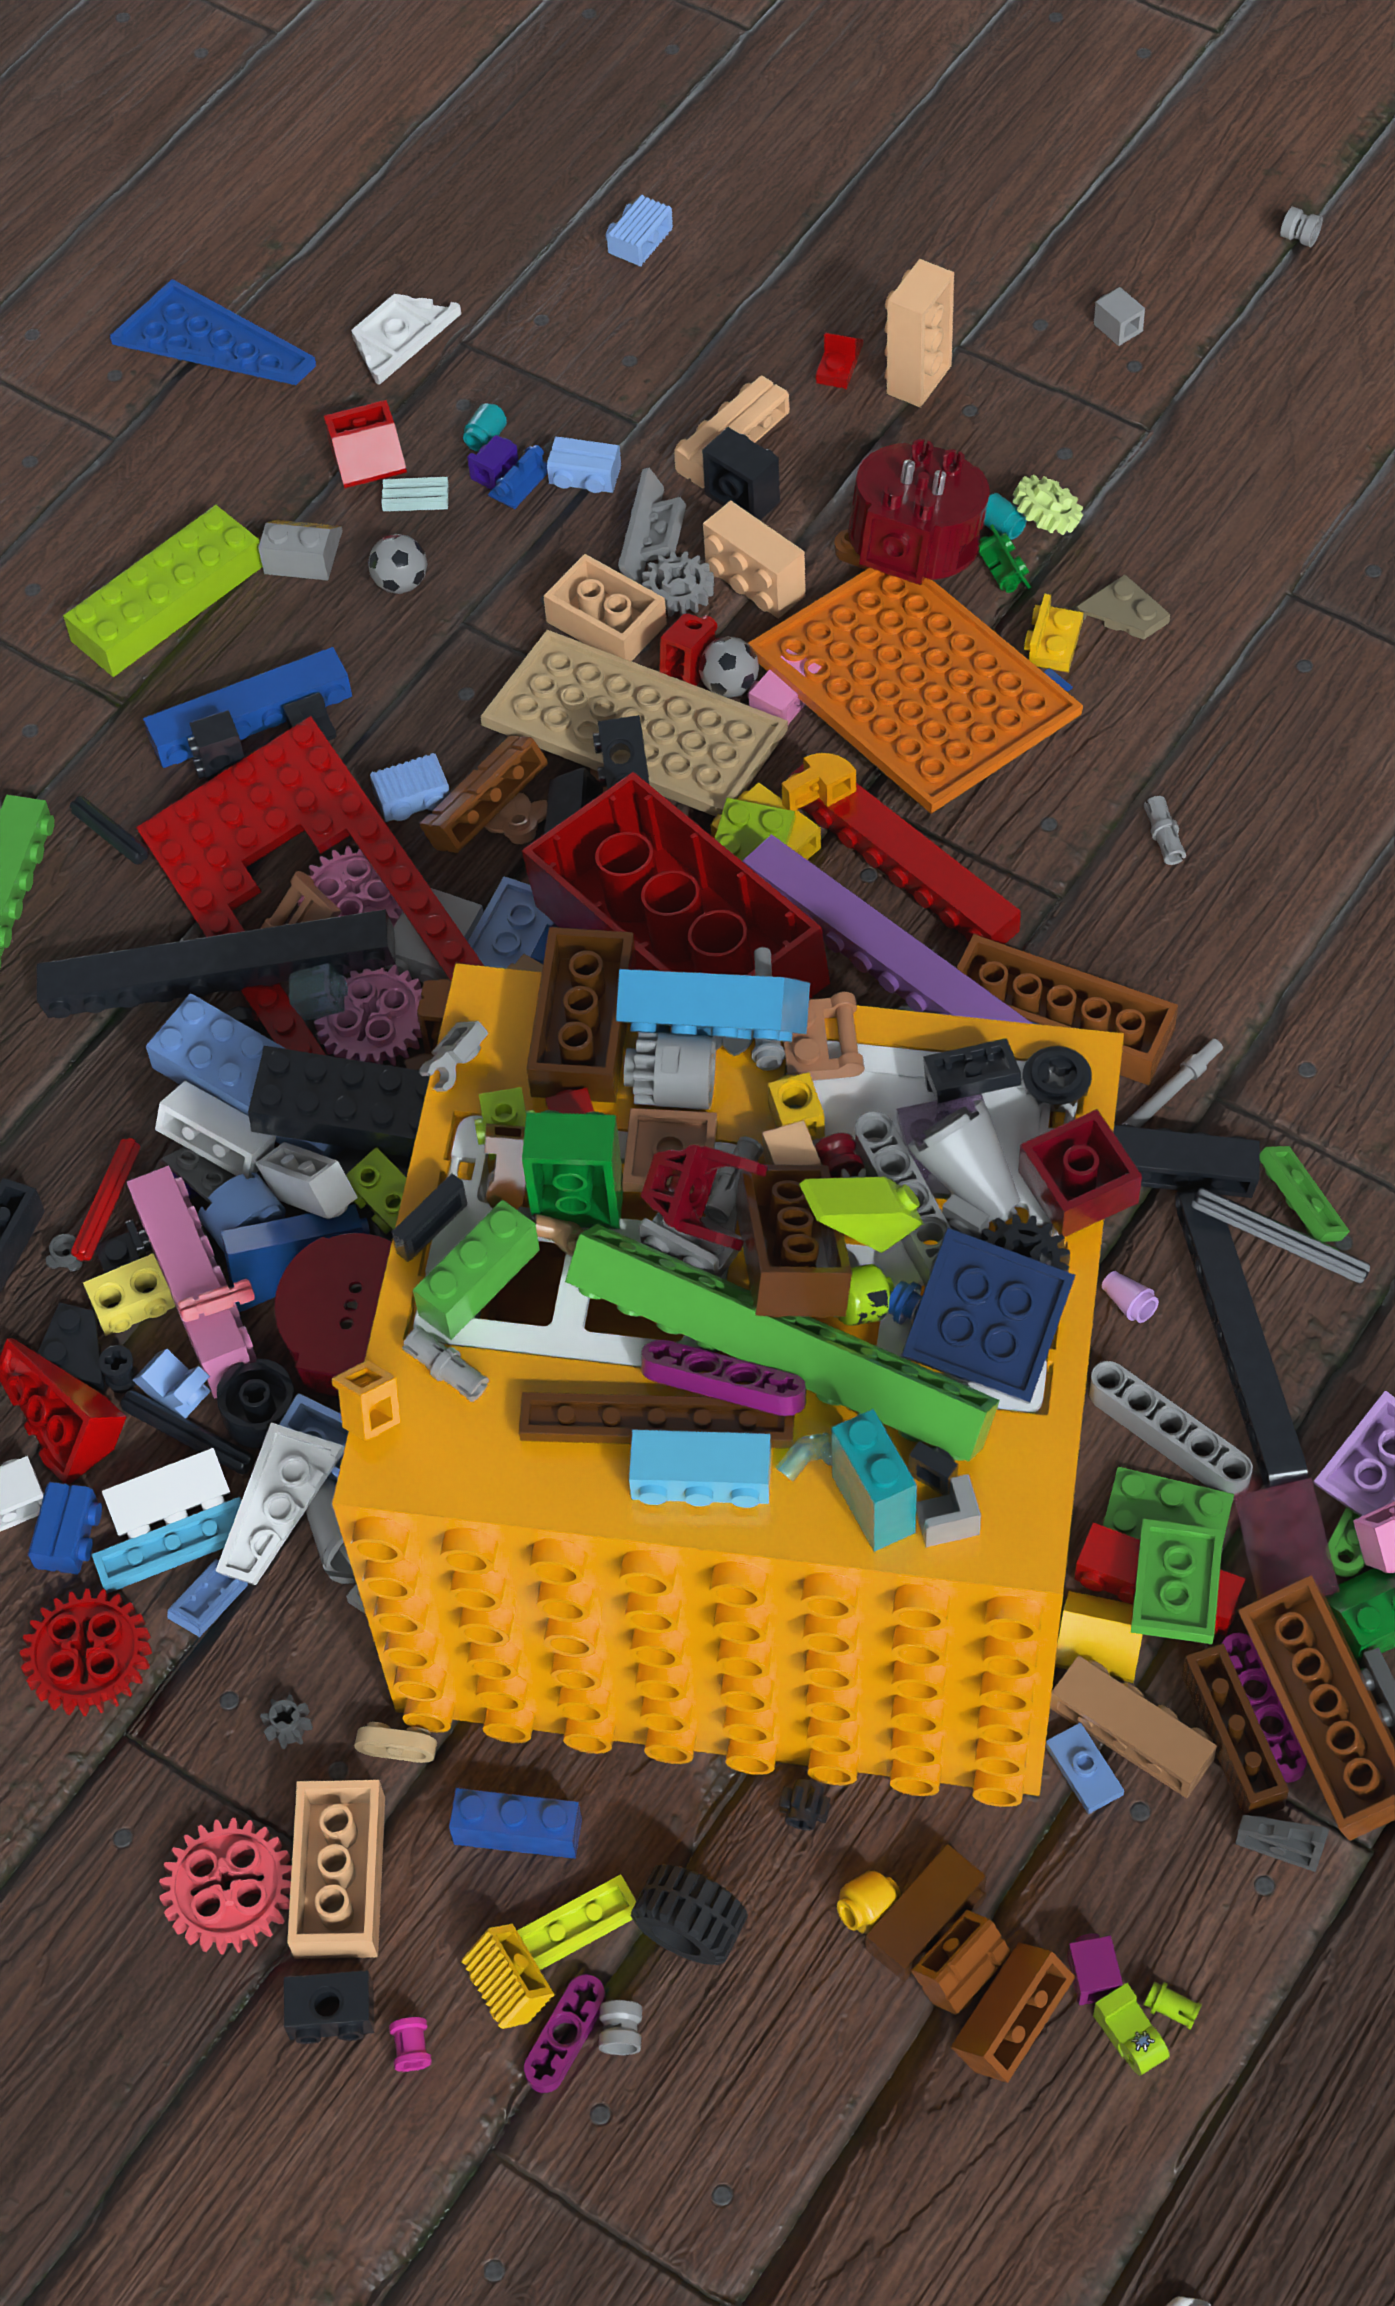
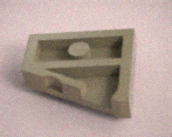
(1126, 608)

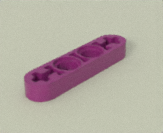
(769, 1391)
(1267, 1706)

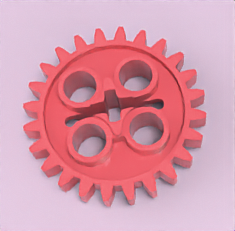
(232, 1920)

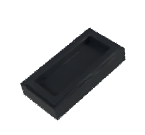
(430, 1217)

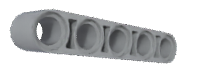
(892, 1155)
(1163, 1413)

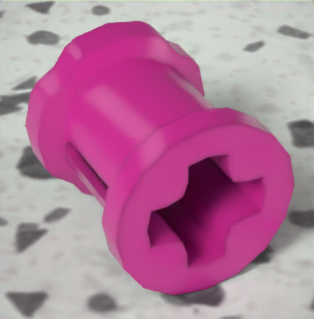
(410, 2044)

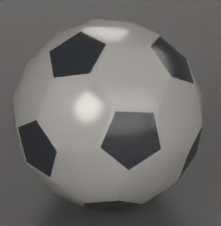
(397, 563)
(728, 666)

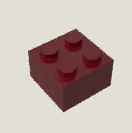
(1079, 1173)

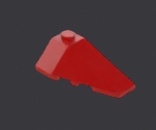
(65, 1415)

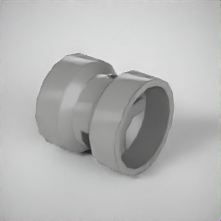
(1301, 226)
(620, 2027)

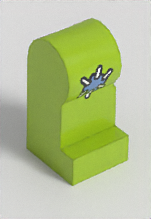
(1130, 2030)

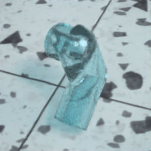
(805, 1450)

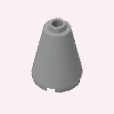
(970, 1161)
(328, 1535)

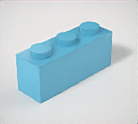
(700, 1467)

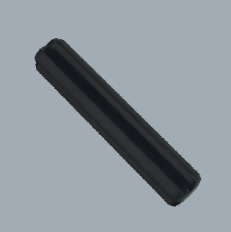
(109, 830)

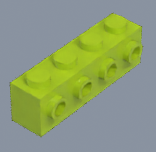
(379, 1187)

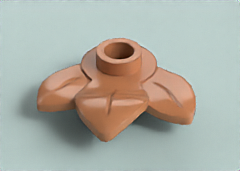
(519, 819)

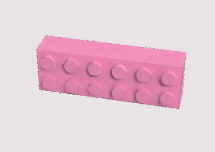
(190, 1270)

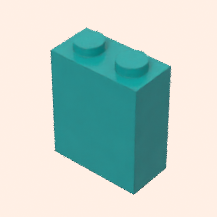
(874, 1480)

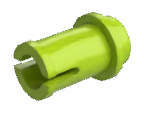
(1172, 2004)

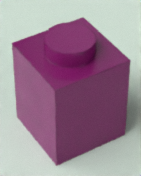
(1094, 1967)

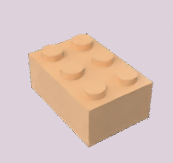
(754, 559)
(605, 609)

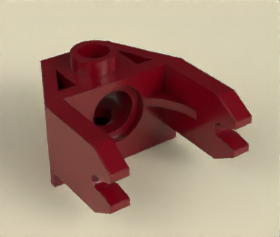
(687, 1167)

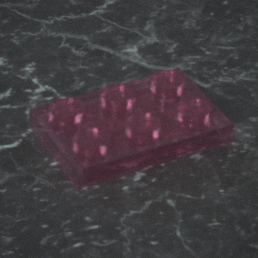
(1285, 1537)

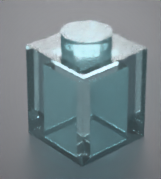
(317, 992)

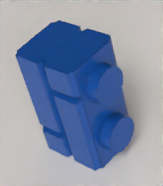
(64, 1528)

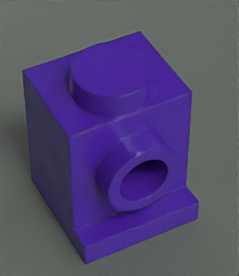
(492, 461)

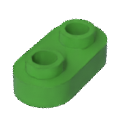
(1346, 1542)

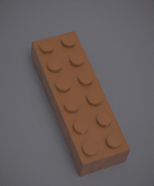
(1073, 999)
(1326, 1704)

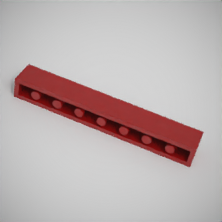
(917, 865)

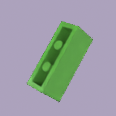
(476, 1269)

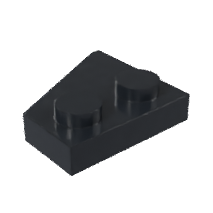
(74, 1344)

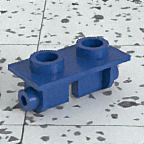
(521, 478)

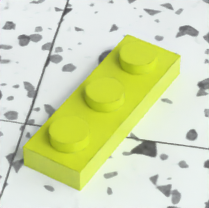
(579, 1922)

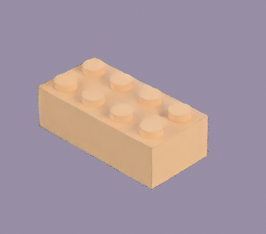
(919, 332)
(336, 1869)

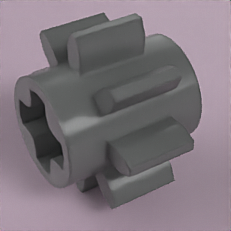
(286, 1710)

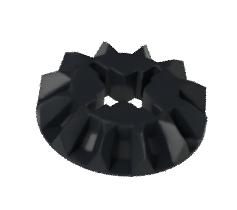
(1062, 1062)

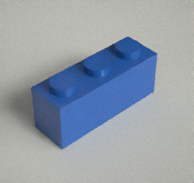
(515, 1823)

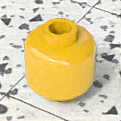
(866, 1900)

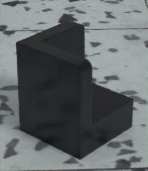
(310, 706)

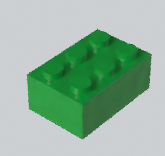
(573, 1167)

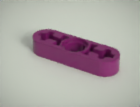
(540, 2056)

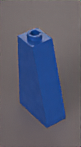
(267, 1248)

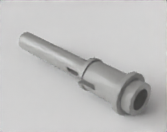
(767, 1053)

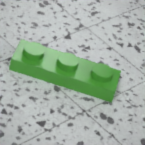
(1303, 1194)

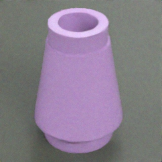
(1131, 1297)

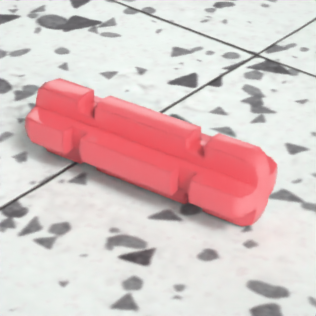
(216, 1300)

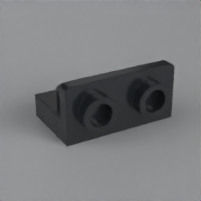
(971, 1071)

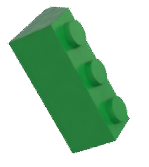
(1366, 1611)

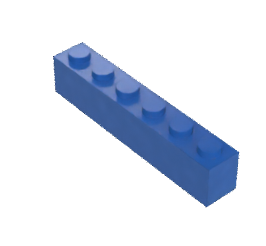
(253, 703)

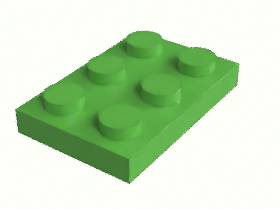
(1157, 1498)
(1177, 1581)

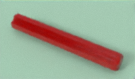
(105, 1200)

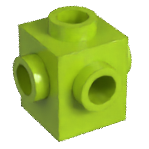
(500, 1108)

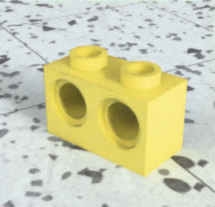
(126, 1287)

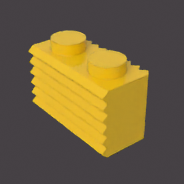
(507, 1976)

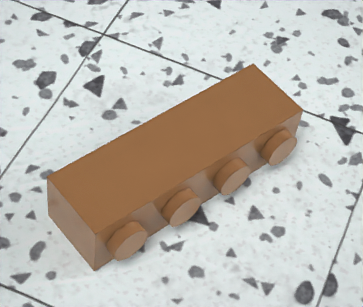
(1133, 1726)

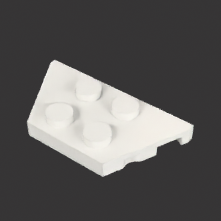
(399, 331)

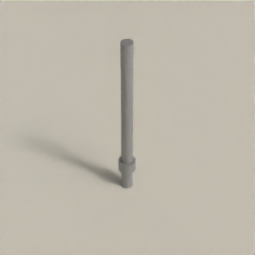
(1190, 1069)

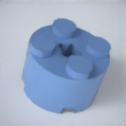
(240, 1204)

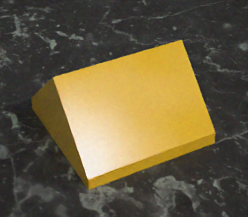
(1099, 1632)

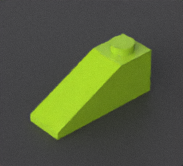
(864, 1208)

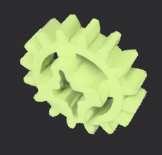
(1047, 504)

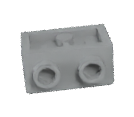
(689, 1249)

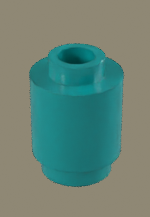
(484, 425)
(1004, 516)

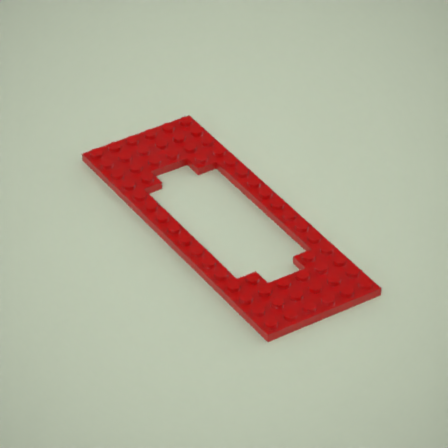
(259, 806)

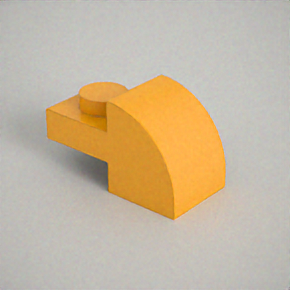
(823, 777)

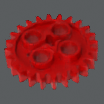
(121, 1649)

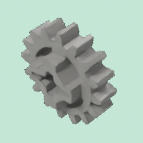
(678, 582)

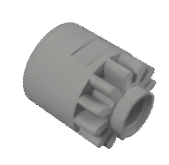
(672, 1070)

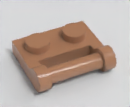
(313, 907)
(810, 1050)

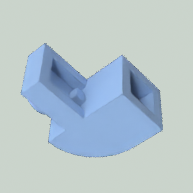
(172, 1383)

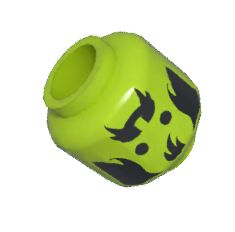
(867, 1295)

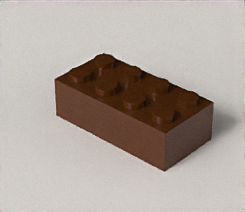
(575, 1021)
(789, 1255)

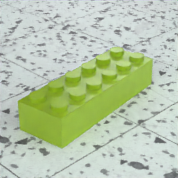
(164, 590)

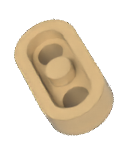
(382, 1741)

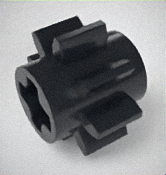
(804, 1804)

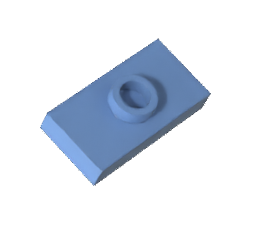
(205, 1600)
(1084, 1768)

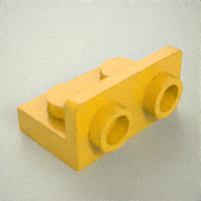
(1054, 636)

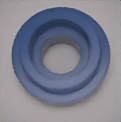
(904, 1301)

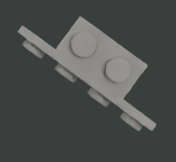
(651, 528)

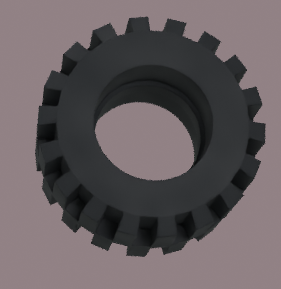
(689, 1914)

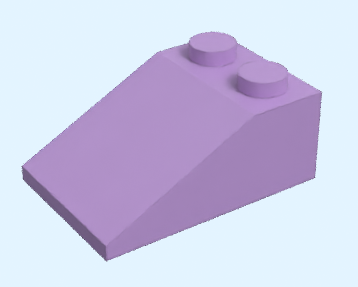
(1364, 1466)

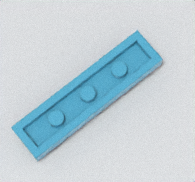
(166, 1547)

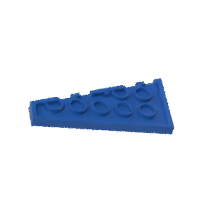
(200, 331)

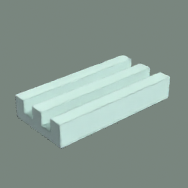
(420, 494)

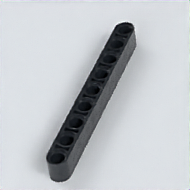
(1242, 1344)

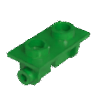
(998, 550)

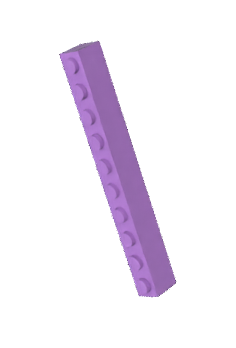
(874, 941)

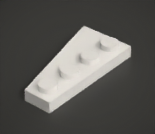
(278, 1493)

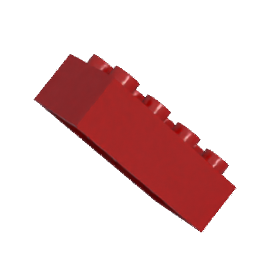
(688, 900)

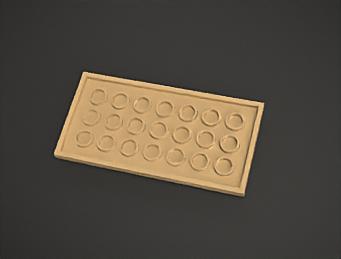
(694, 739)

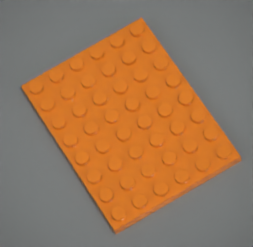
(916, 683)

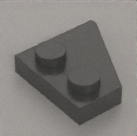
(1283, 1840)

